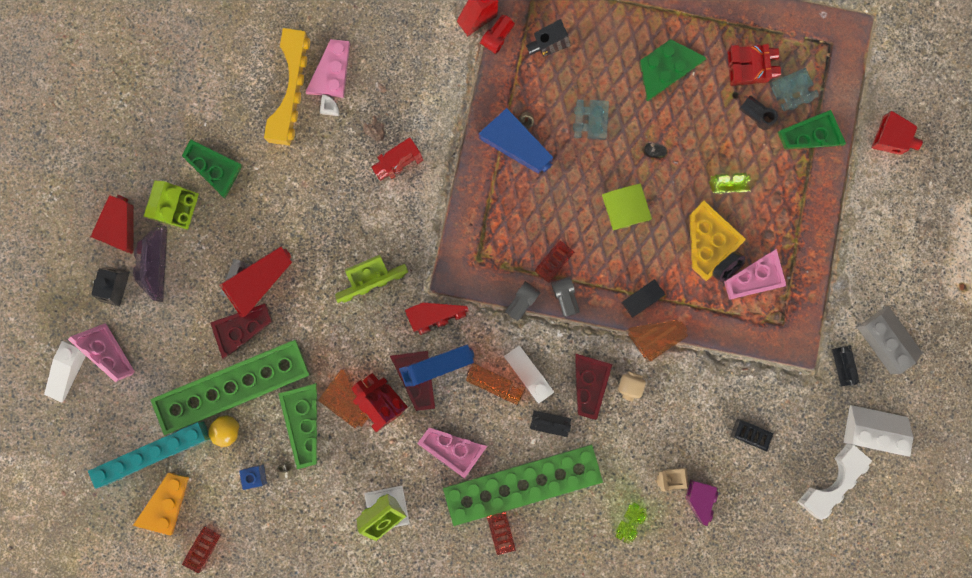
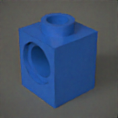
(253, 477)

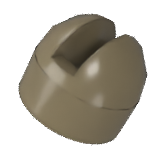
(530, 119)
(285, 471)

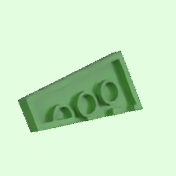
(300, 416)

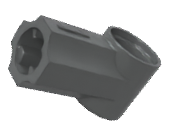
(564, 291)
(524, 298)

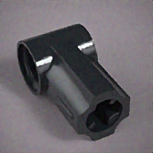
(756, 111)

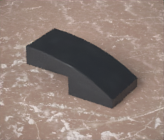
(643, 298)

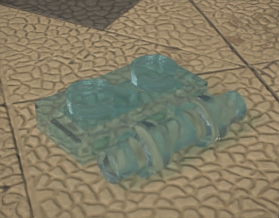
(792, 84)
(597, 119)

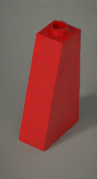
(254, 281)

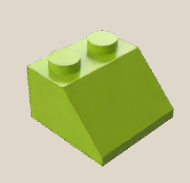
(380, 517)

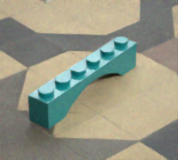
(149, 454)

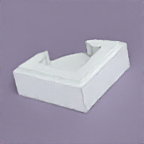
(328, 106)

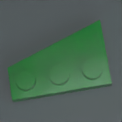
(813, 133)
(212, 166)

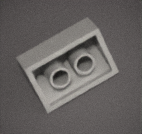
(890, 341)

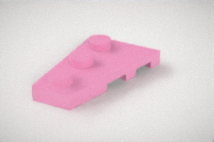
(331, 71)
(758, 277)
(104, 351)
(451, 450)

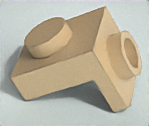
(673, 479)

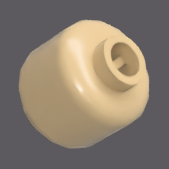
(631, 386)

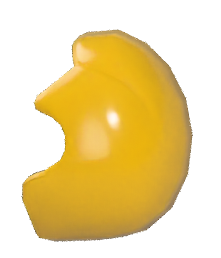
(224, 431)

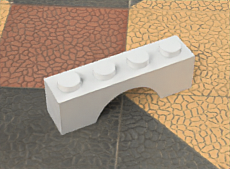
(851, 465)

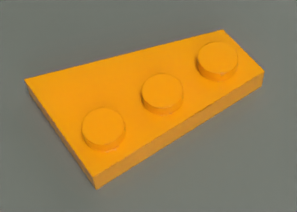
(164, 506)

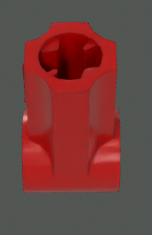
(494, 38)

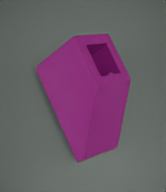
(701, 500)

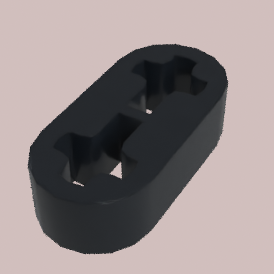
(728, 266)

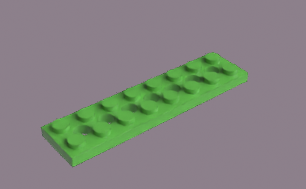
(218, 381)
(517, 497)

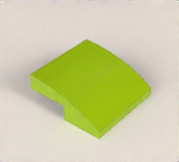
(626, 206)

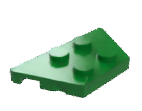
(667, 66)

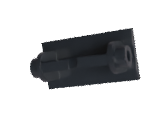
(845, 366)
(550, 423)

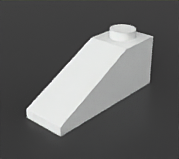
(63, 370)
(529, 374)

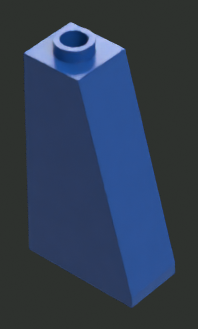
(516, 142)
(437, 365)

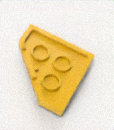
(711, 239)

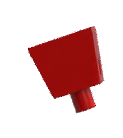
(896, 135)

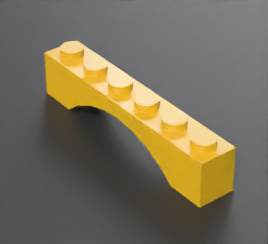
(280, 124)

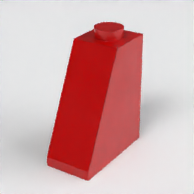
(477, 14)
(116, 224)

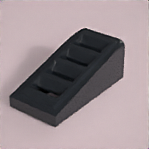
(737, 429)

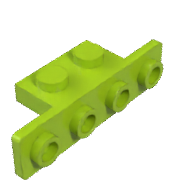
(367, 276)

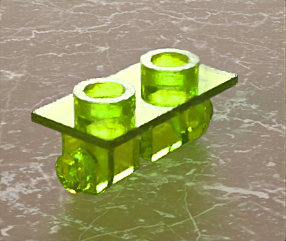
(721, 184)
(628, 530)

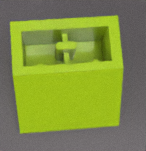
(171, 204)

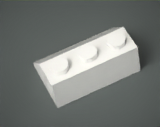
(878, 431)

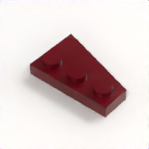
(236, 330)
(590, 384)
(421, 394)

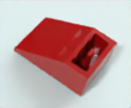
(427, 315)

